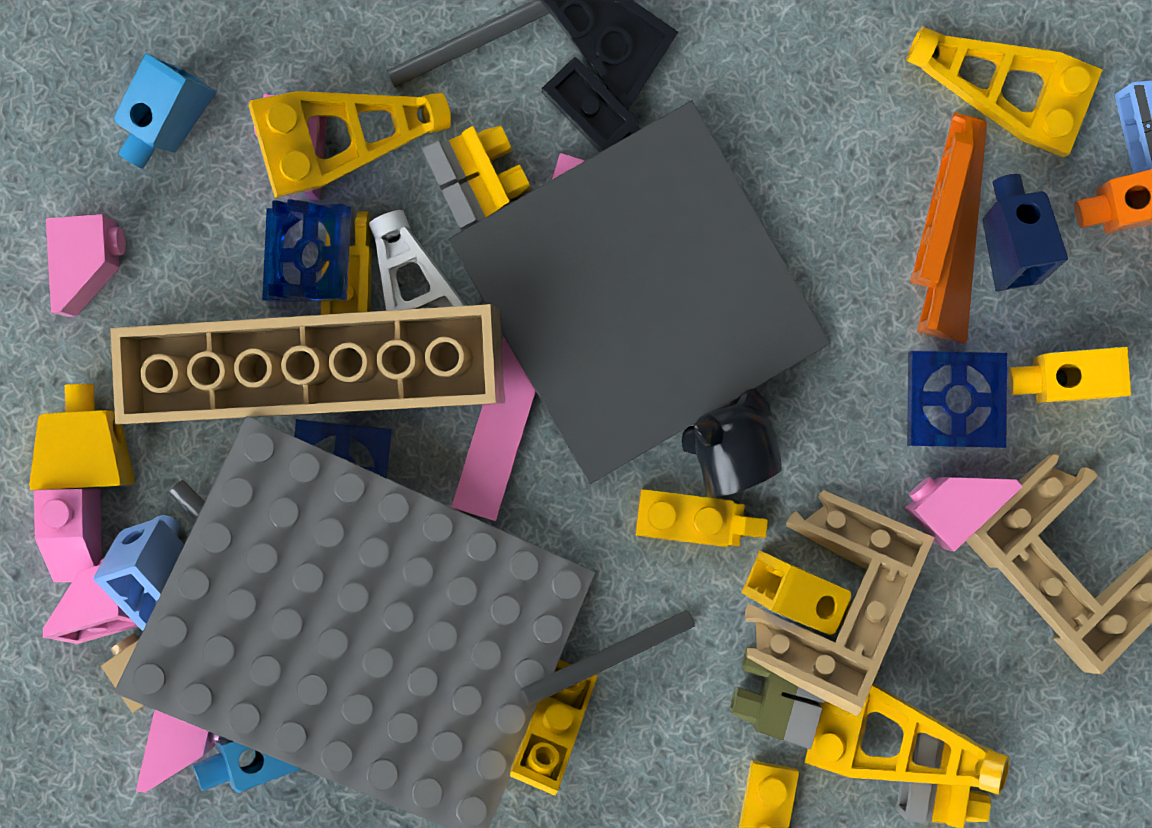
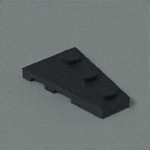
(616, 40)

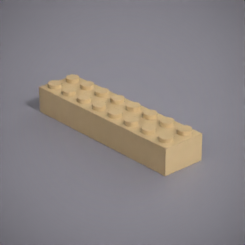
(308, 365)

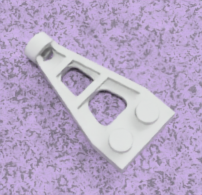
(403, 252)

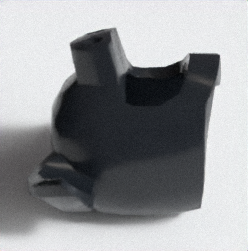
(735, 445)

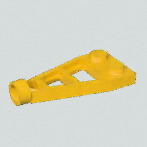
(1060, 104)
(288, 146)
(841, 734)

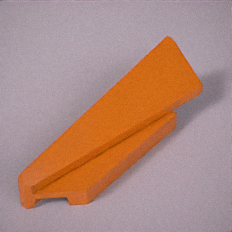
(950, 233)

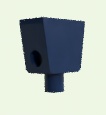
(1021, 236)

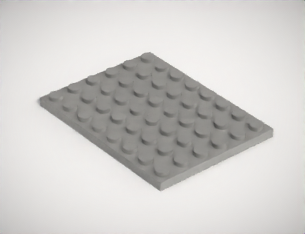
(356, 630)

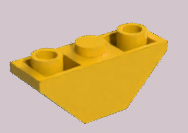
(552, 735)

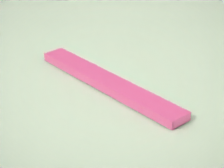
(499, 429)

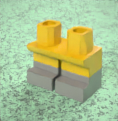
(468, 177)
(940, 802)

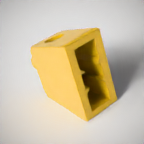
(1089, 374)
(80, 446)
(797, 594)

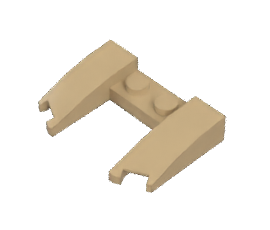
(1086, 627)
(846, 668)

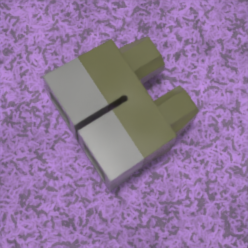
(776, 712)

